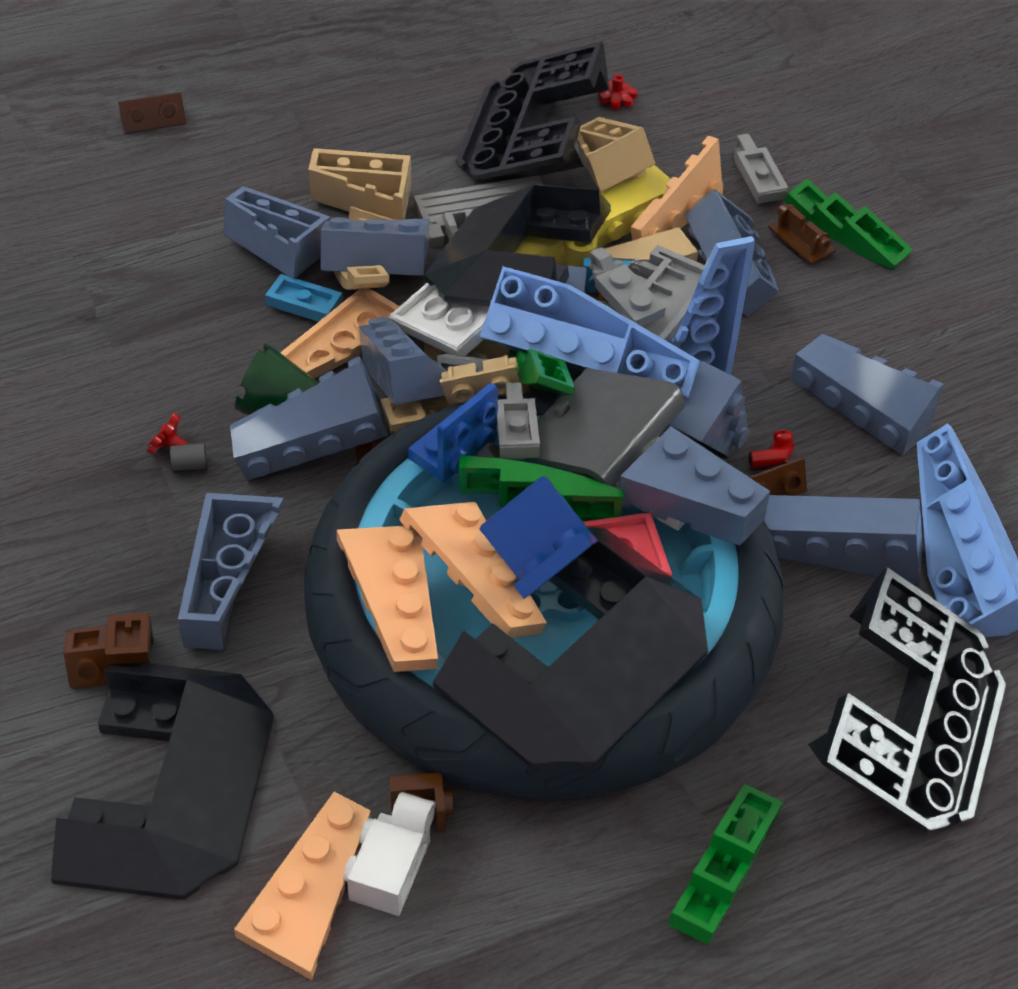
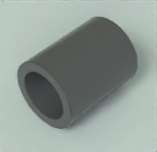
(188, 457)

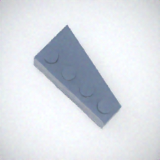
(849, 533)

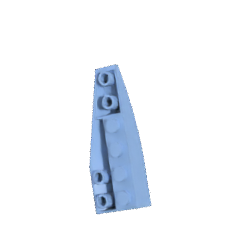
(580, 330)
(965, 542)

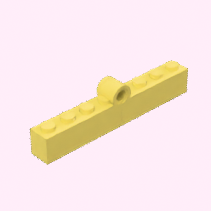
(627, 203)

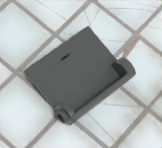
(606, 423)

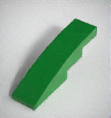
(855, 230)
(543, 371)
(509, 478)
(725, 864)

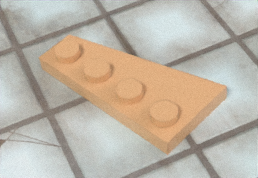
(682, 193)
(337, 336)
(473, 562)
(395, 591)
(299, 901)

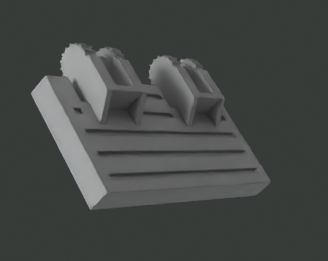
(451, 207)
(672, 282)

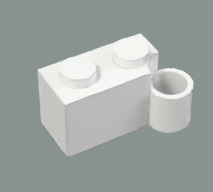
(390, 854)

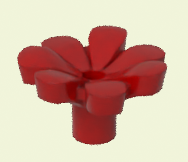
(618, 93)
(167, 435)

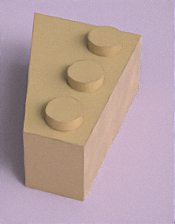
(613, 151)
(361, 180)

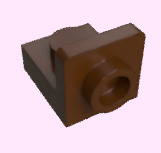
(128, 638)
(86, 656)
(425, 786)

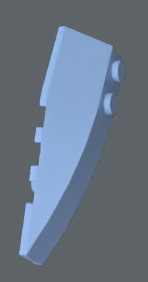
(716, 308)

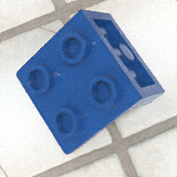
(459, 434)
(537, 535)

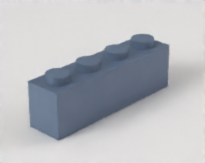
(720, 220)
(398, 363)
(868, 392)
(310, 423)
(222, 555)

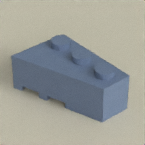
(274, 229)
(396, 245)
(714, 410)
(696, 487)

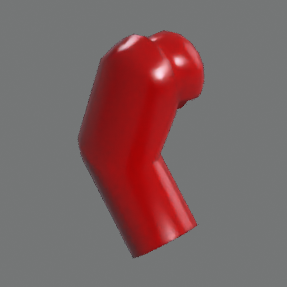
(777, 452)

